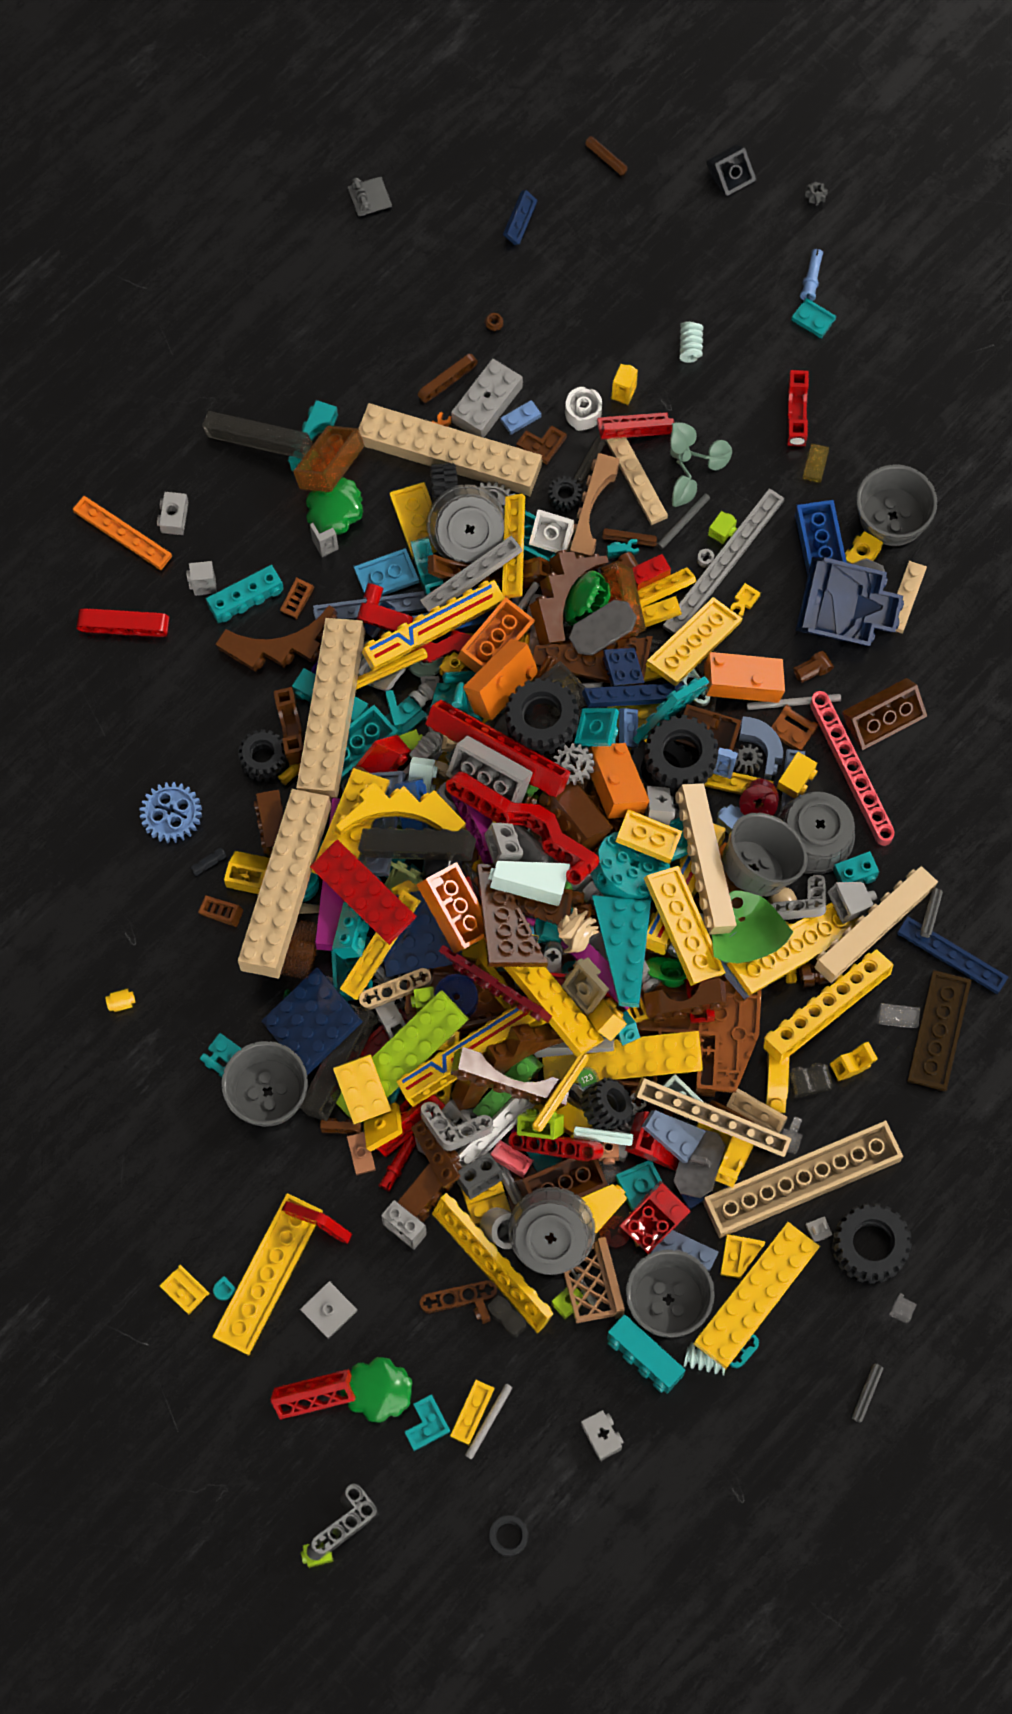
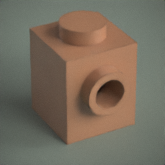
(610, 1154)

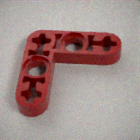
(319, 1219)

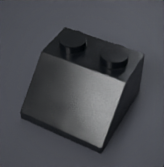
(731, 169)

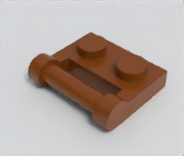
(790, 733)

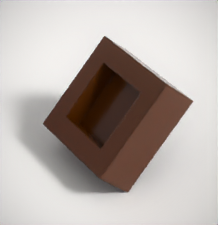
(481, 1311)

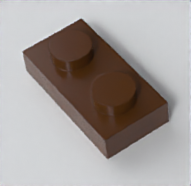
(334, 1126)

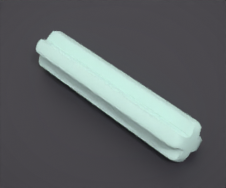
(603, 1136)

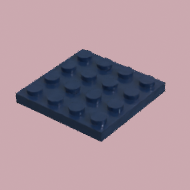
(418, 944)
(312, 1019)

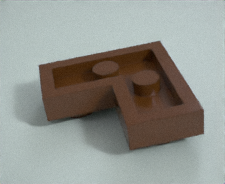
(546, 446)

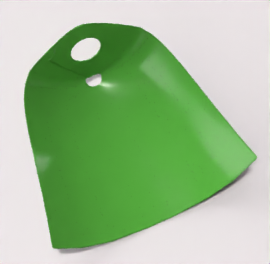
(756, 936)

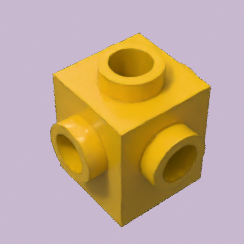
(452, 664)

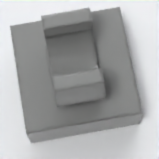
(819, 1229)

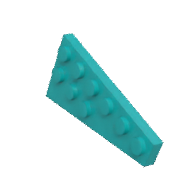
(624, 937)

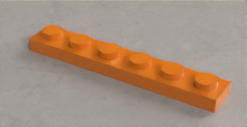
(122, 532)

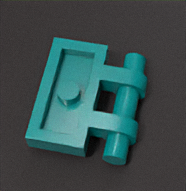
(221, 1048)

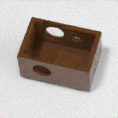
(724, 727)

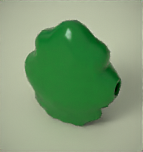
(335, 508)
(586, 596)
(379, 1389)

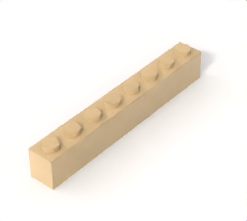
(705, 859)
(875, 924)
(712, 1117)

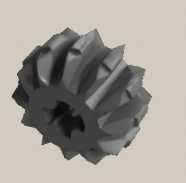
(749, 765)

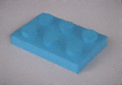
(389, 571)

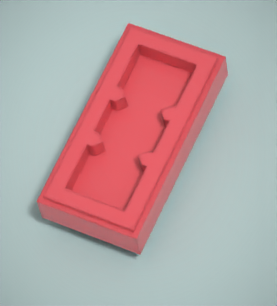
(511, 1159)

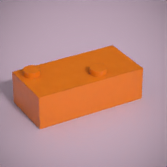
(502, 625)
(744, 677)
(498, 678)
(617, 781)
(454, 907)

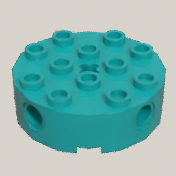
(623, 870)

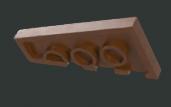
(545, 911)

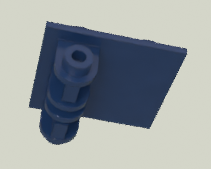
(623, 667)

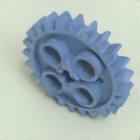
(164, 827)

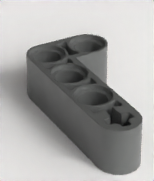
(340, 1528)

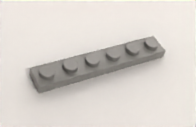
(472, 574)

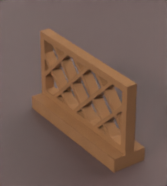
(608, 1281)

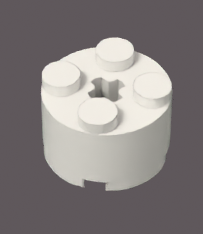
(583, 408)

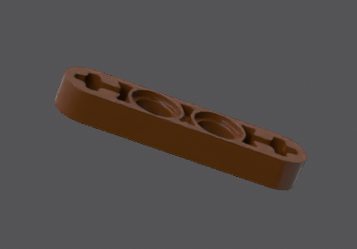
(447, 378)
(457, 1292)

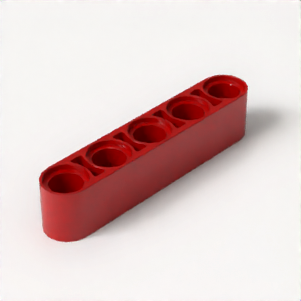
(122, 622)
(564, 1147)

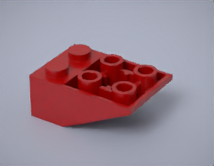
(647, 1146)
(654, 1217)

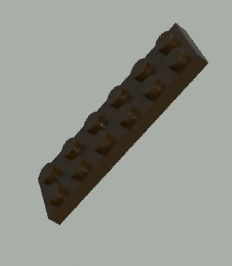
(939, 1030)

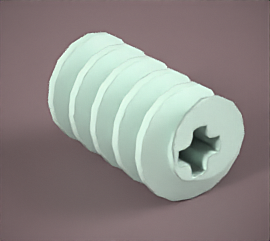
(691, 341)
(696, 1356)

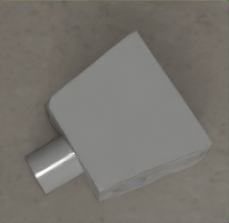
(851, 900)

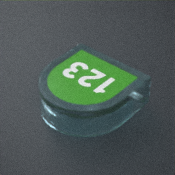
(587, 1077)

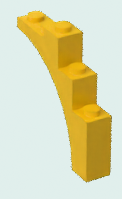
(377, 804)

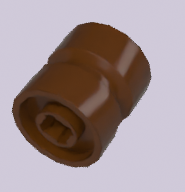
(810, 975)

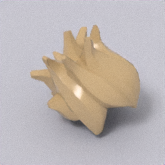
(576, 931)

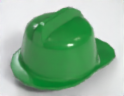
(667, 970)

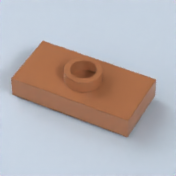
(360, 1154)

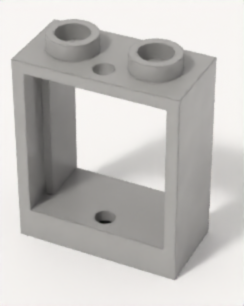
(399, 1219)

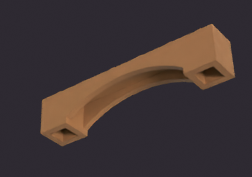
(604, 472)

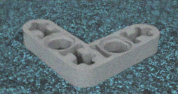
(809, 907)
(454, 1133)

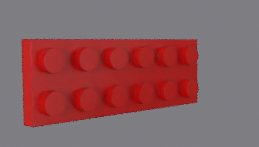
(363, 892)

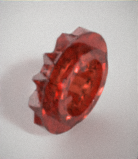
(617, 1240)

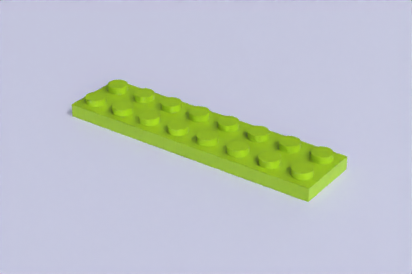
(415, 1042)

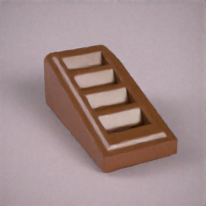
(298, 582)
(231, 916)

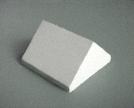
(551, 531)

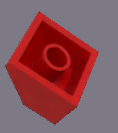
(385, 755)

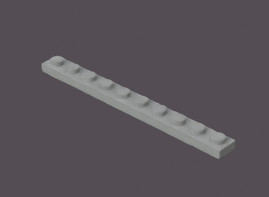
(725, 560)

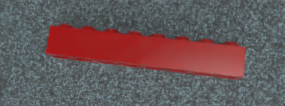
(457, 725)

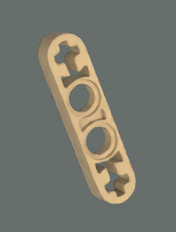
(397, 992)

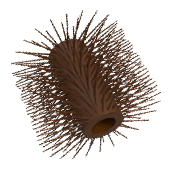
(301, 950)

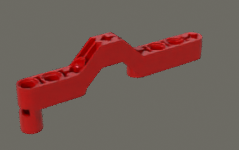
(390, 619)
(532, 816)

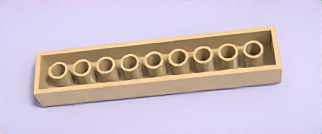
(438, 444)
(331, 707)
(284, 884)
(802, 1179)

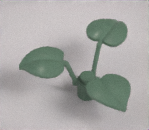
(681, 438)

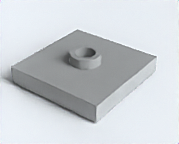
(328, 1310)

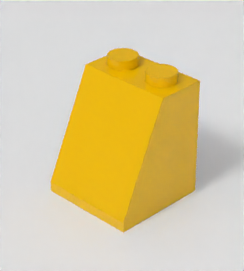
(604, 1203)

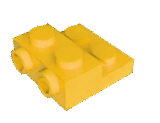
(487, 1200)

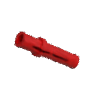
(397, 1164)

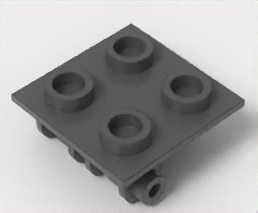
(369, 196)

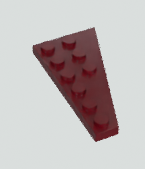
(496, 988)

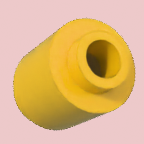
(120, 1000)

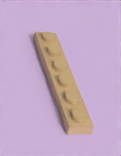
(637, 480)

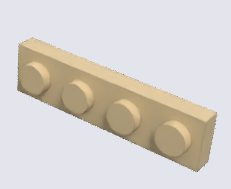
(909, 589)

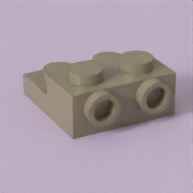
(585, 985)

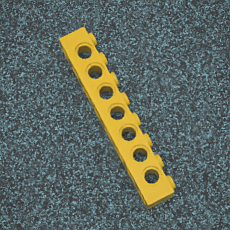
(797, 1037)

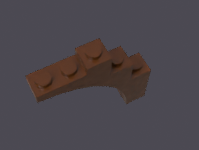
(533, 570)
(549, 608)
(280, 650)
(519, 1044)

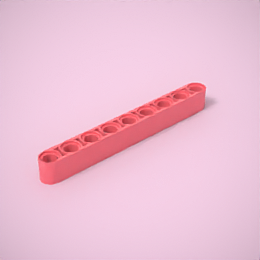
(852, 776)

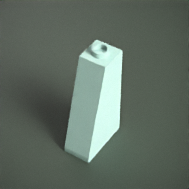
(531, 879)

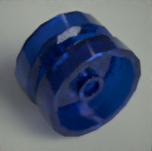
(464, 987)

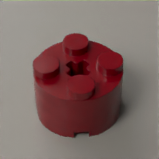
(759, 789)

